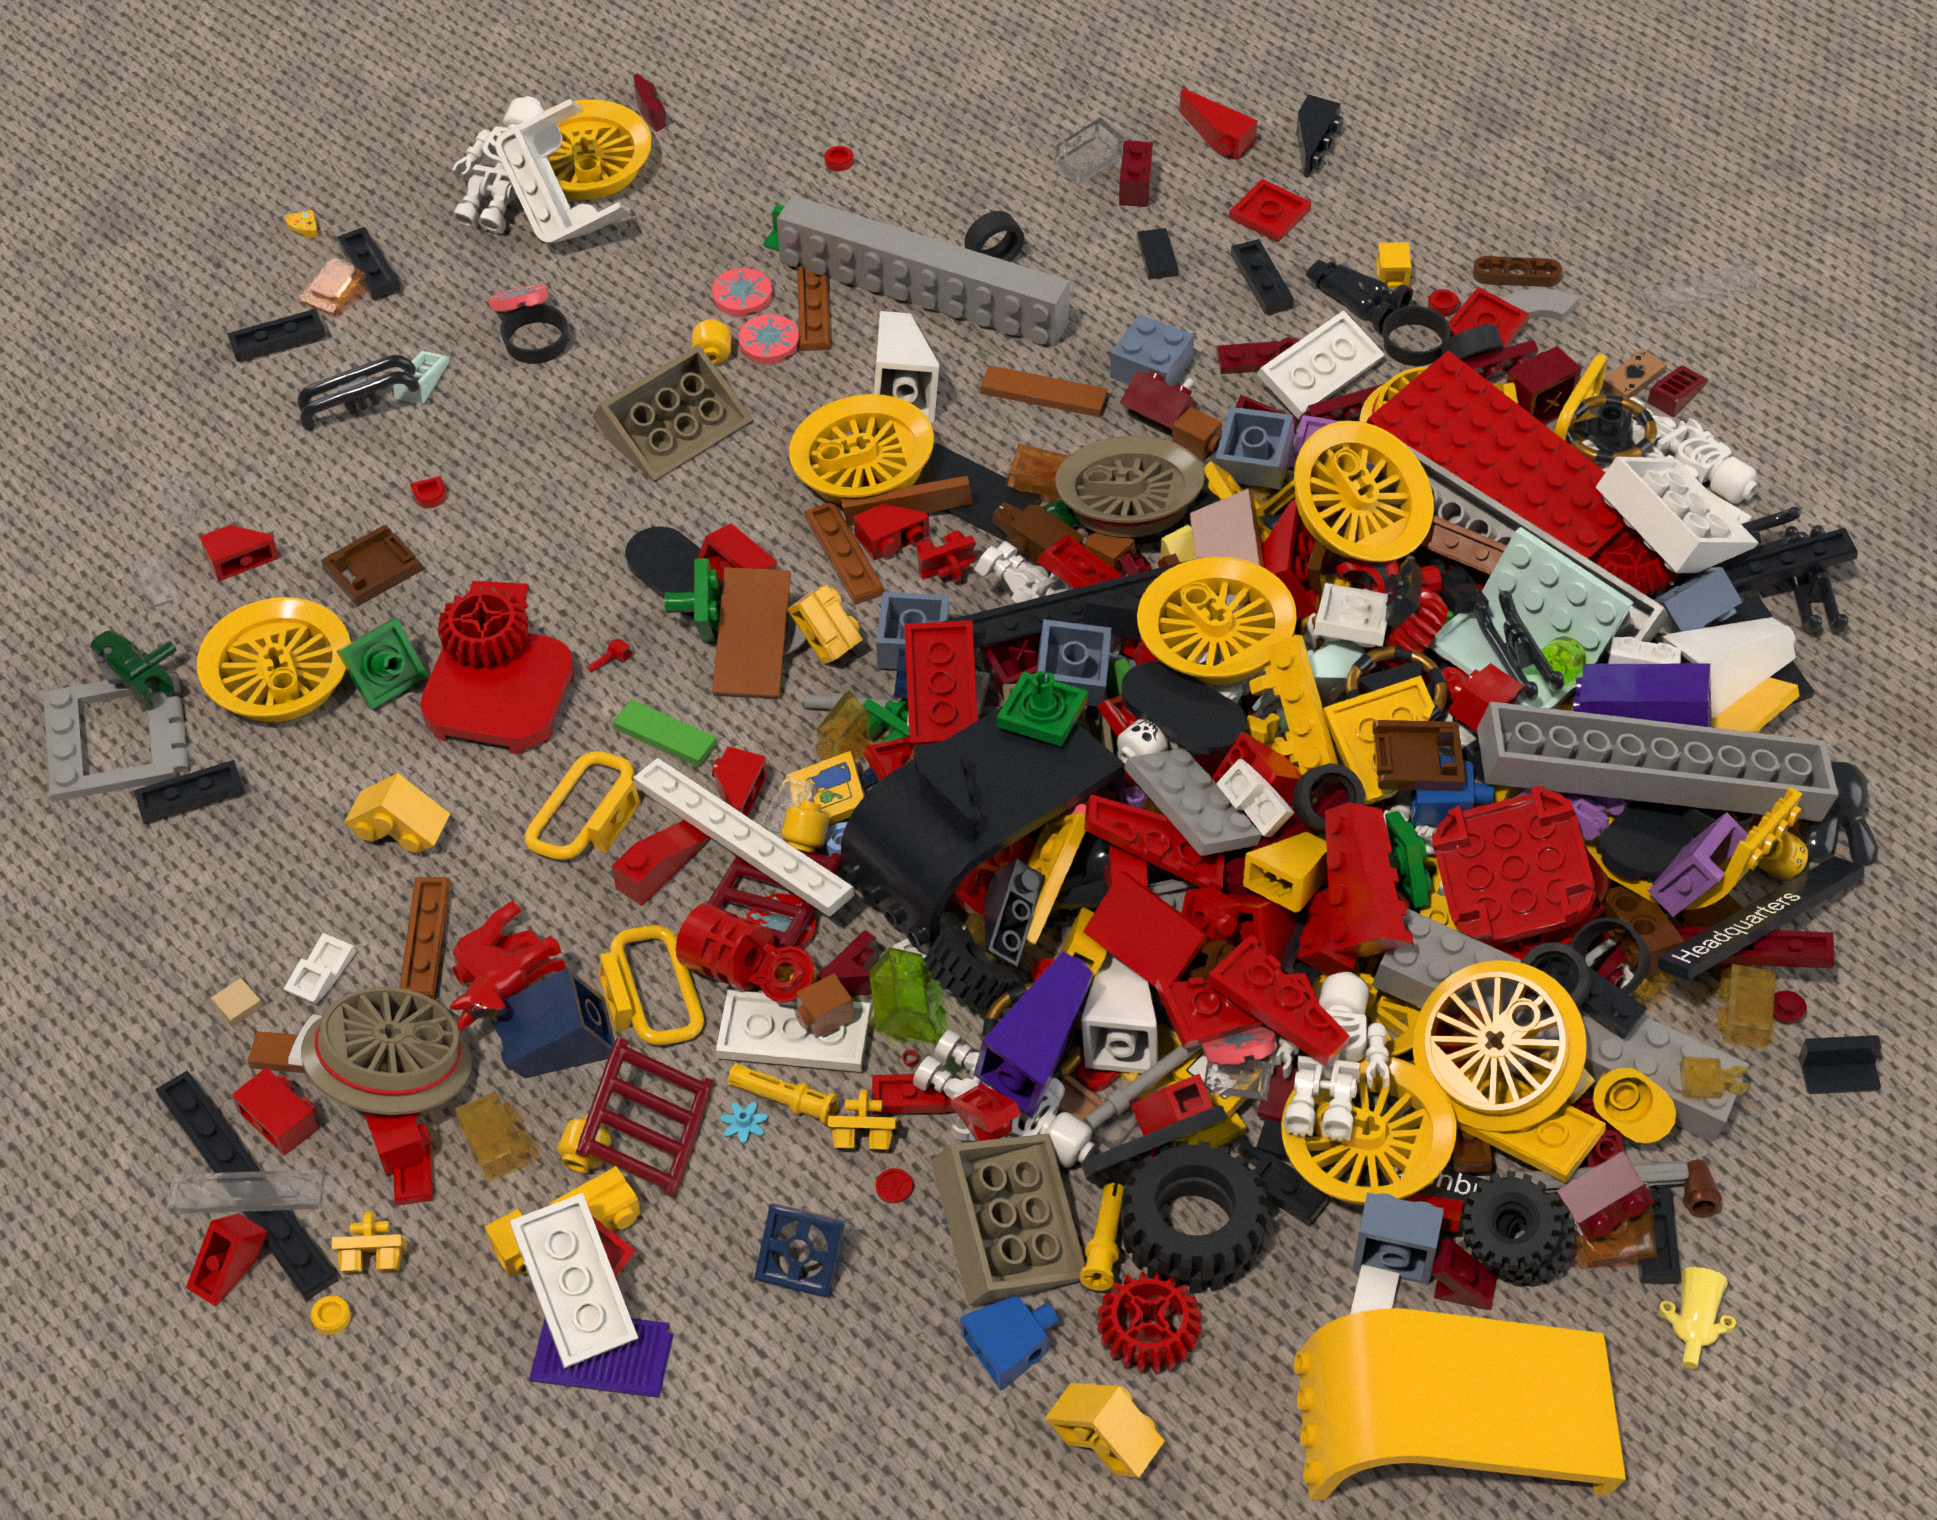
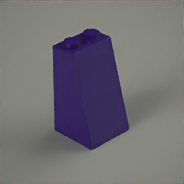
(1647, 692)
(1030, 1039)

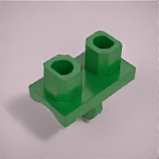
(891, 721)

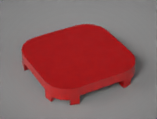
(500, 703)
(1514, 867)

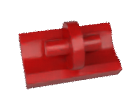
(946, 559)

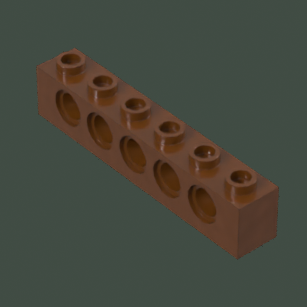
(1646, 920)

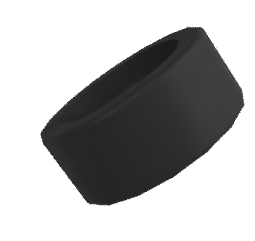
(989, 225)
(1474, 342)
(1302, 790)
(1564, 951)

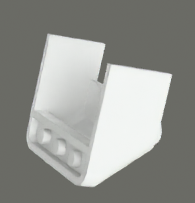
(525, 161)

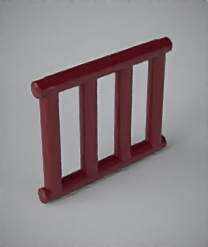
(799, 914)
(599, 1114)

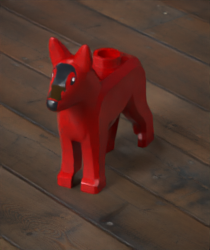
(499, 965)

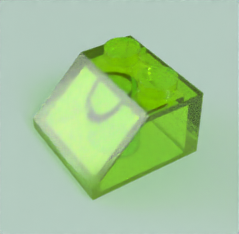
(905, 996)

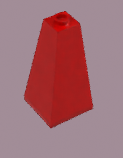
(1266, 921)

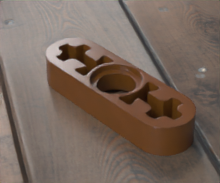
(1496, 263)

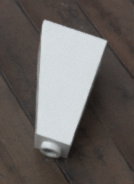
(905, 363)
(1738, 655)
(1119, 1020)

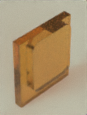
(332, 286)

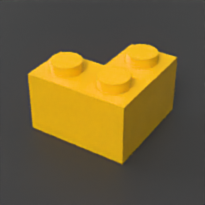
(397, 810)
(1109, 1424)

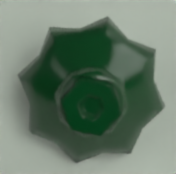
(1062, 512)

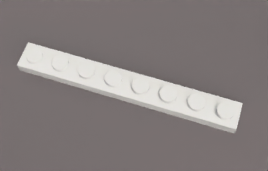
(744, 837)

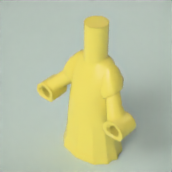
(1699, 1306)

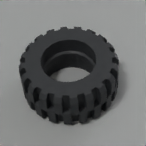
(1200, 1173)

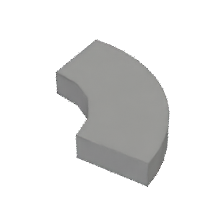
(1544, 303)

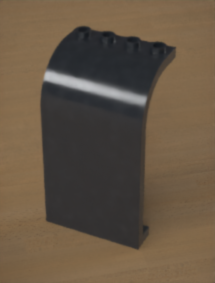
(913, 859)

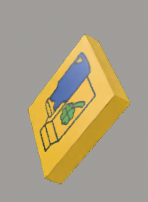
(837, 785)

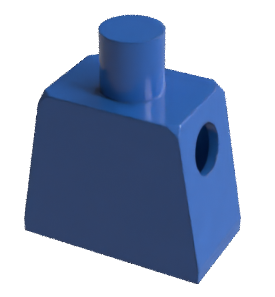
(1432, 806)
(1008, 1337)

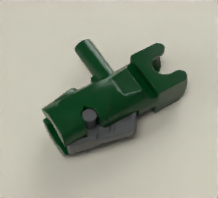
(124, 664)

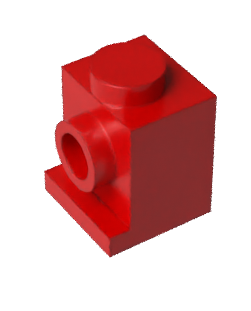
(1212, 912)

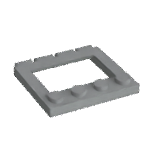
(64, 741)

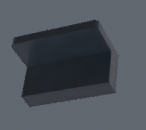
(1840, 1064)

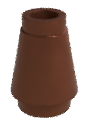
(1701, 1190)

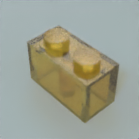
(1747, 1006)
(492, 1136)

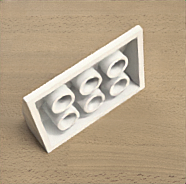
(1673, 513)

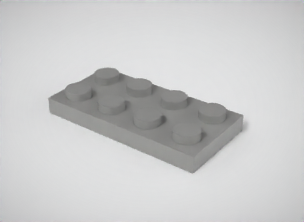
(1192, 801)

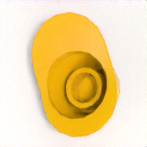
(1634, 1105)

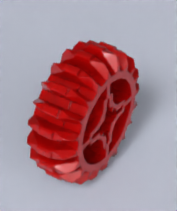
(1635, 563)
(1416, 630)
(463, 631)
(1149, 1301)

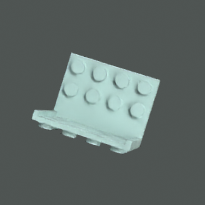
(1552, 601)

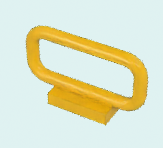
(1587, 387)
(604, 823)
(623, 996)

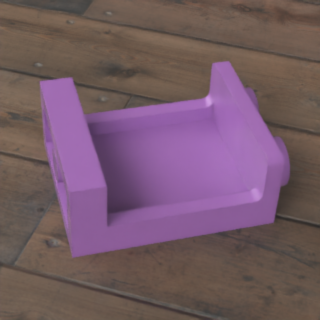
(1697, 864)

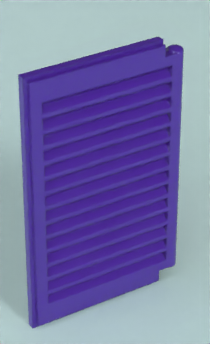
(628, 1369)

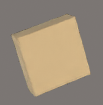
(236, 1002)

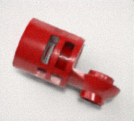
(741, 954)

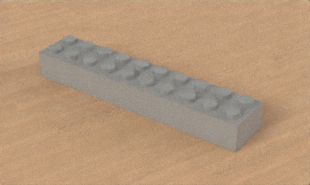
(924, 271)
(1476, 511)
(1653, 760)
(1650, 1047)

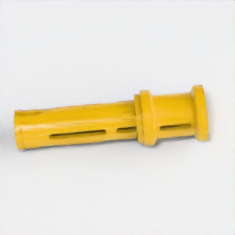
(798, 1097)
(1102, 1249)

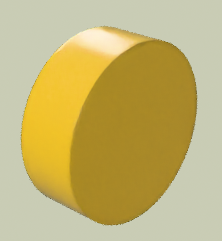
(330, 1315)

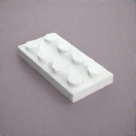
(1320, 364)
(769, 1032)
(573, 1280)

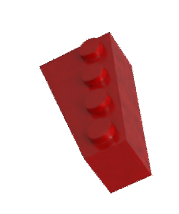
(1361, 883)

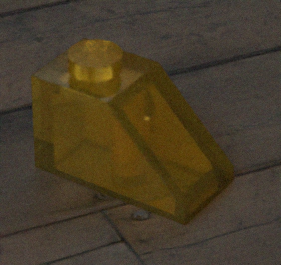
(844, 729)

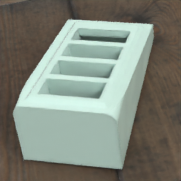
(426, 381)

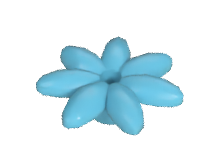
(743, 1122)

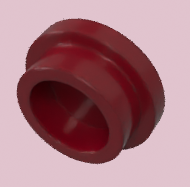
(1788, 1007)

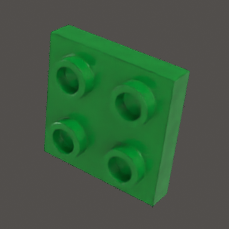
(701, 601)
(382, 663)
(1042, 708)
(1408, 858)

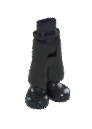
(1360, 293)

